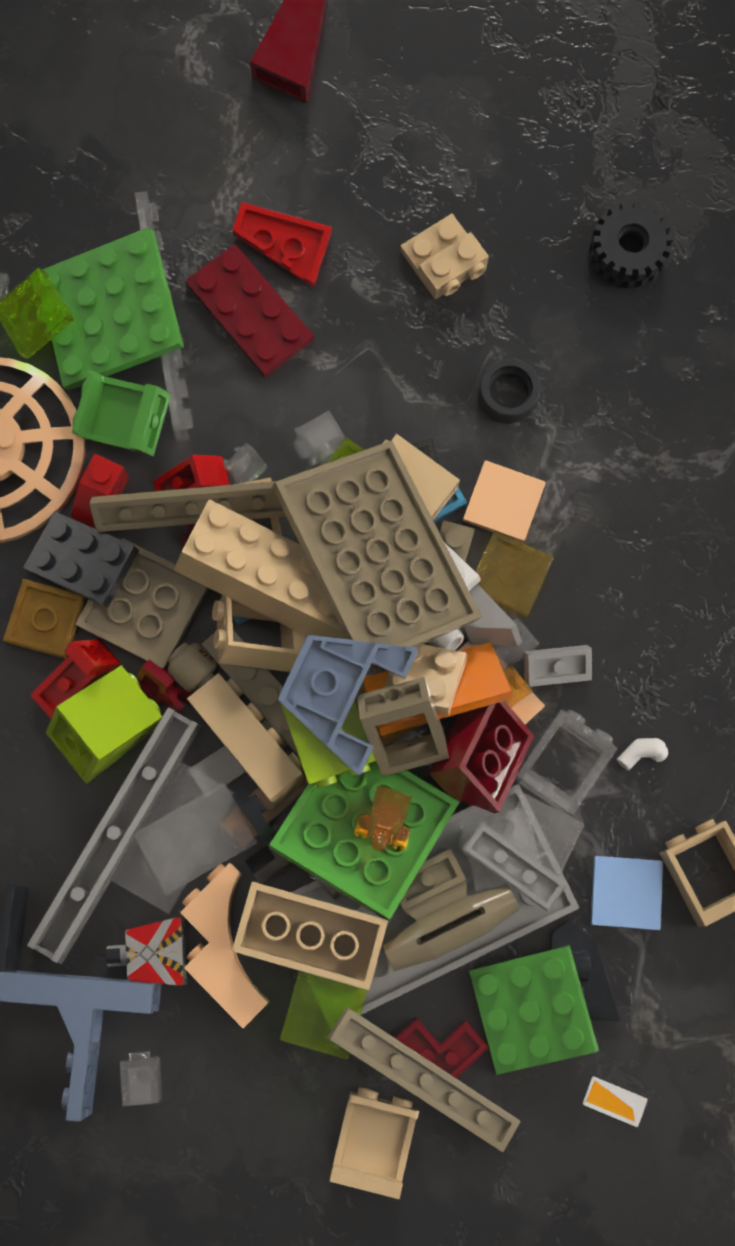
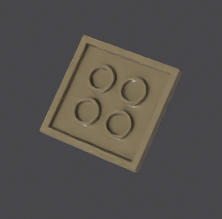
(147, 610)

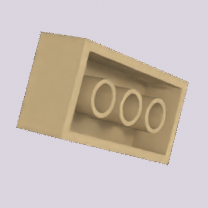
(310, 935)

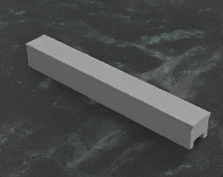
(113, 837)

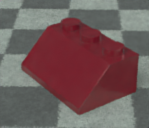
(483, 756)

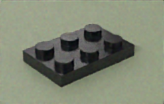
(81, 559)

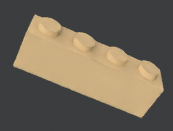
(247, 739)

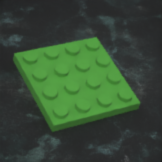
(117, 309)
(322, 837)

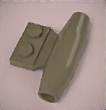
(445, 913)

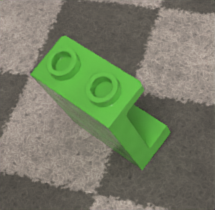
(121, 413)

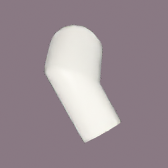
(643, 747)

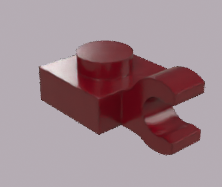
(159, 686)

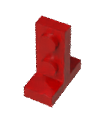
(80, 669)

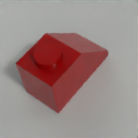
(194, 472)
(99, 479)

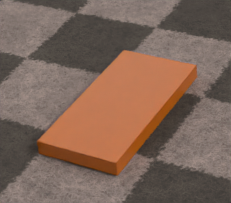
(479, 686)

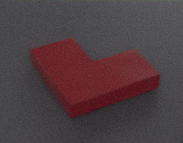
(452, 1054)

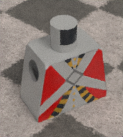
(153, 953)

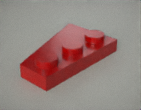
(284, 239)

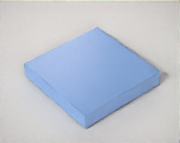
(626, 893)

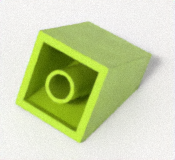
(103, 723)
(316, 758)

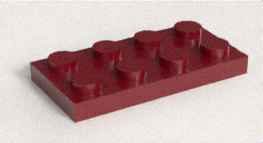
(249, 310)

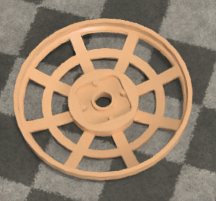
(13, 448)

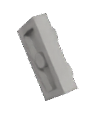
(558, 665)

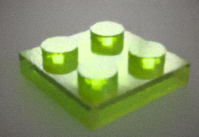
(34, 313)
(316, 1008)

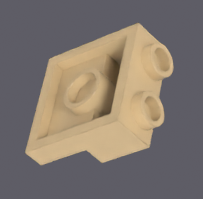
(445, 256)

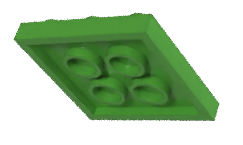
(533, 1010)

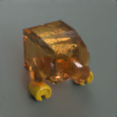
(386, 820)

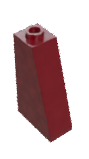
(291, 48)

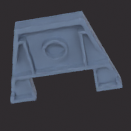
(327, 682)

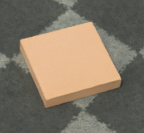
(504, 501)

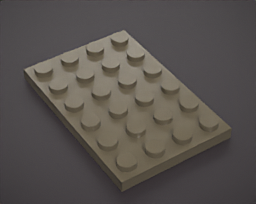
(376, 549)

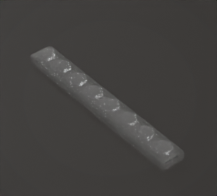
(180, 416)

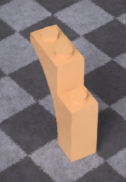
(216, 964)

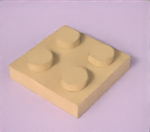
(442, 673)

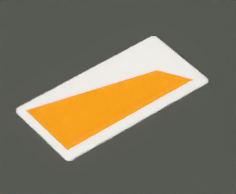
(615, 1101)

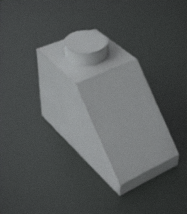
(494, 624)

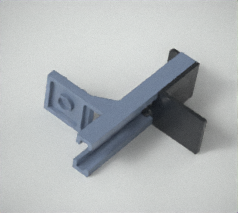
(77, 998)

